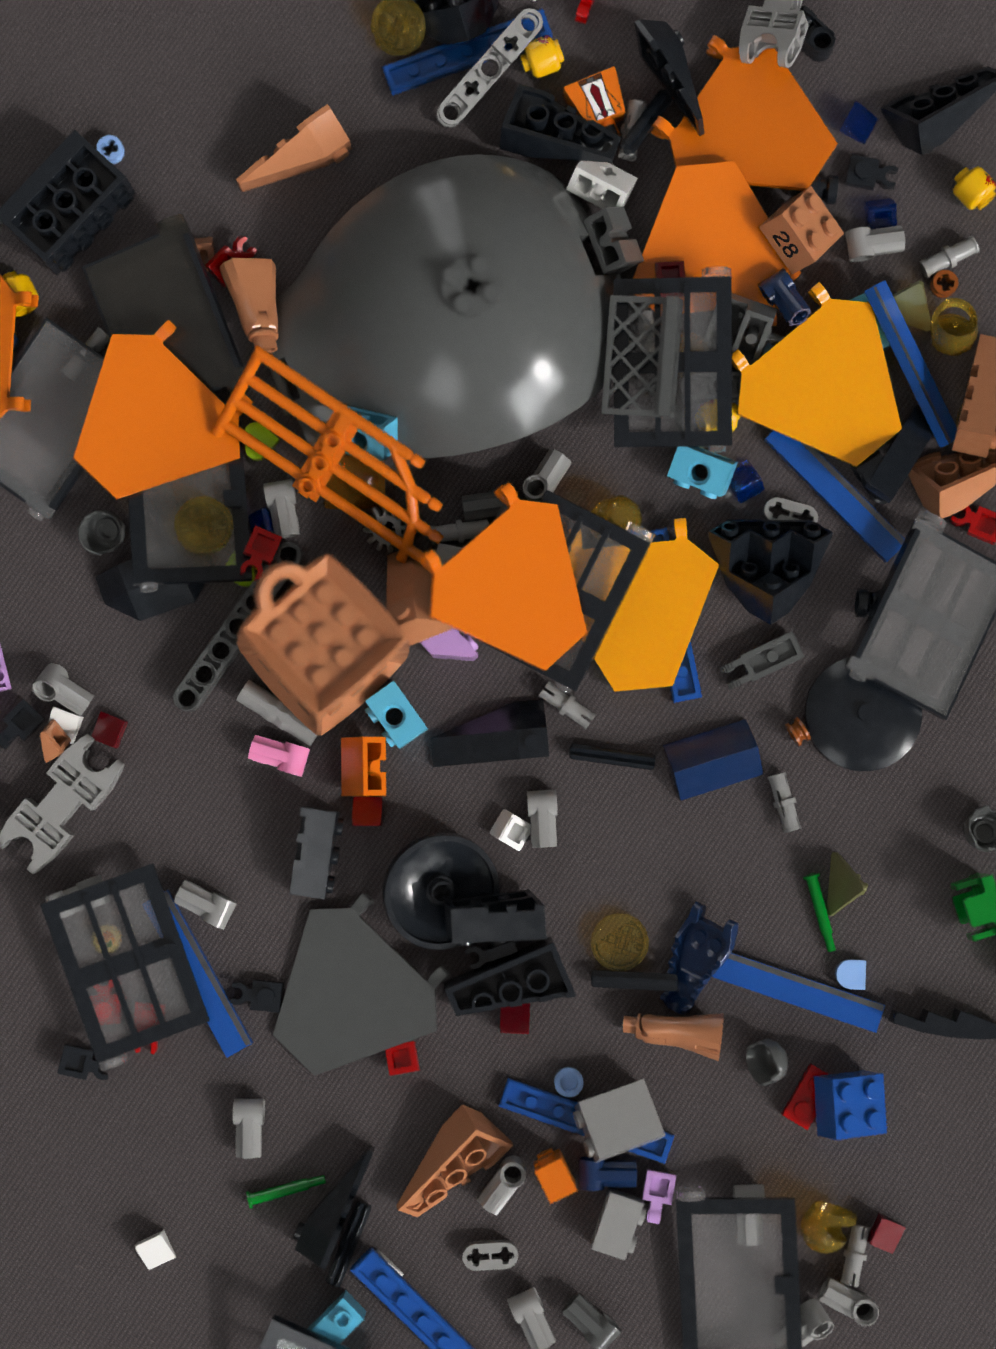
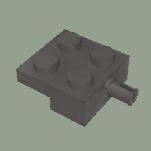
(752, 327)

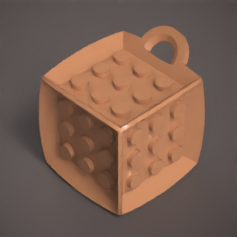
(321, 642)

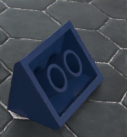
(713, 759)

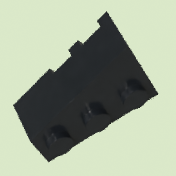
(316, 852)
(495, 918)

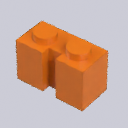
(362, 766)
(554, 1175)

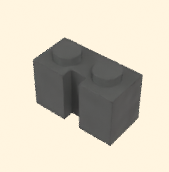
(610, 240)

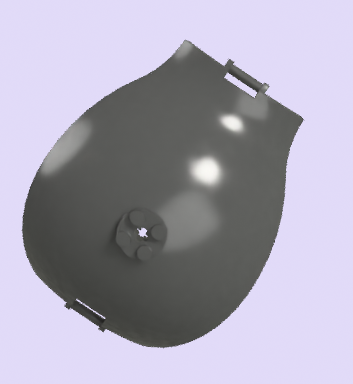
(394, 332)

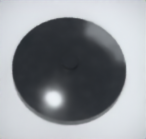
(858, 721)
(425, 876)

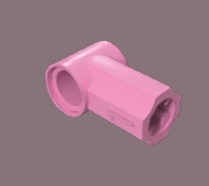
(284, 756)

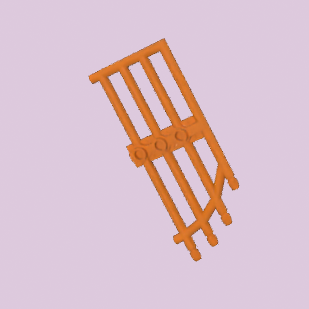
(328, 451)

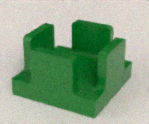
(977, 905)

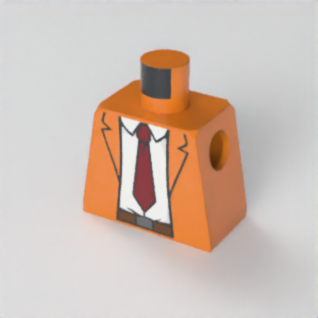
(597, 98)

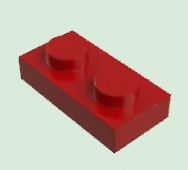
(801, 1105)

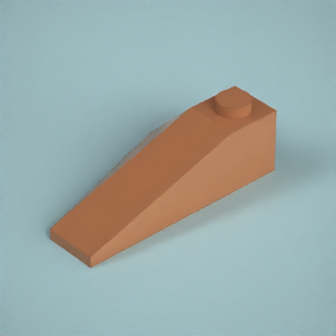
(315, 146)
(952, 480)
(410, 599)
(459, 1150)

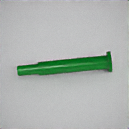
(820, 910)
(283, 1190)

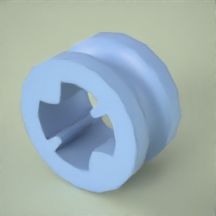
(106, 141)

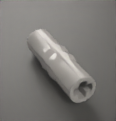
(274, 711)

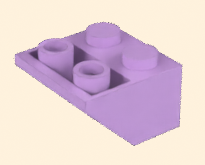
(451, 646)

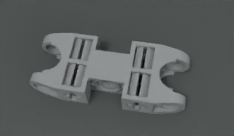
(774, 25)
(500, 57)
(45, 821)

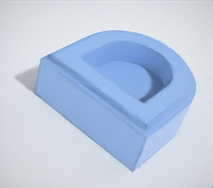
(851, 974)

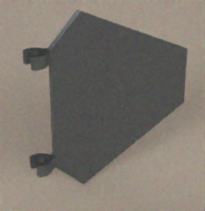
(351, 992)

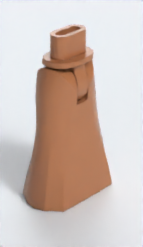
(254, 295)
(694, 1033)

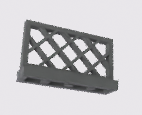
(667, 359)

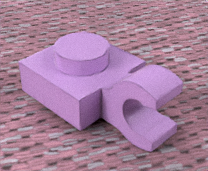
(658, 1190)

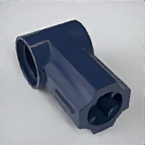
(782, 293)
(606, 1174)

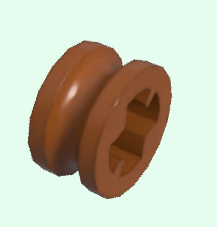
(950, 278)
(797, 731)

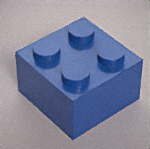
(850, 1104)

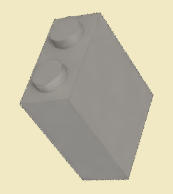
(618, 1121)

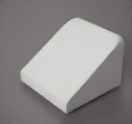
(68, 722)
(511, 829)
(155, 1250)

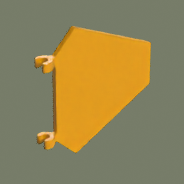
(824, 382)
(657, 615)

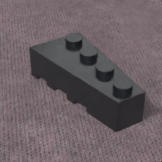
(513, 980)

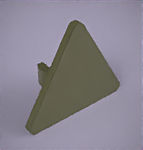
(914, 306)
(843, 885)

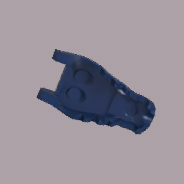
(697, 955)

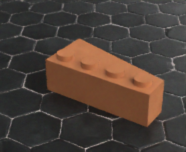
(978, 414)

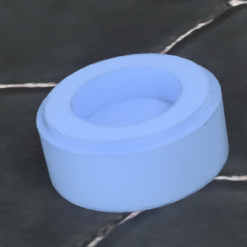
(568, 1082)

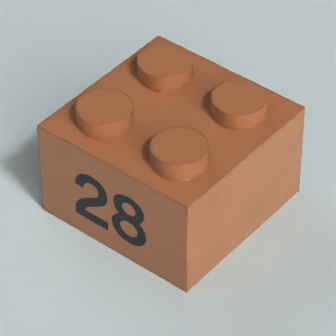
(801, 230)

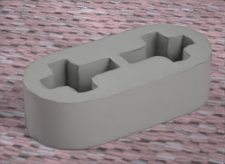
(788, 506)
(490, 1262)

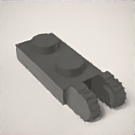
(765, 659)

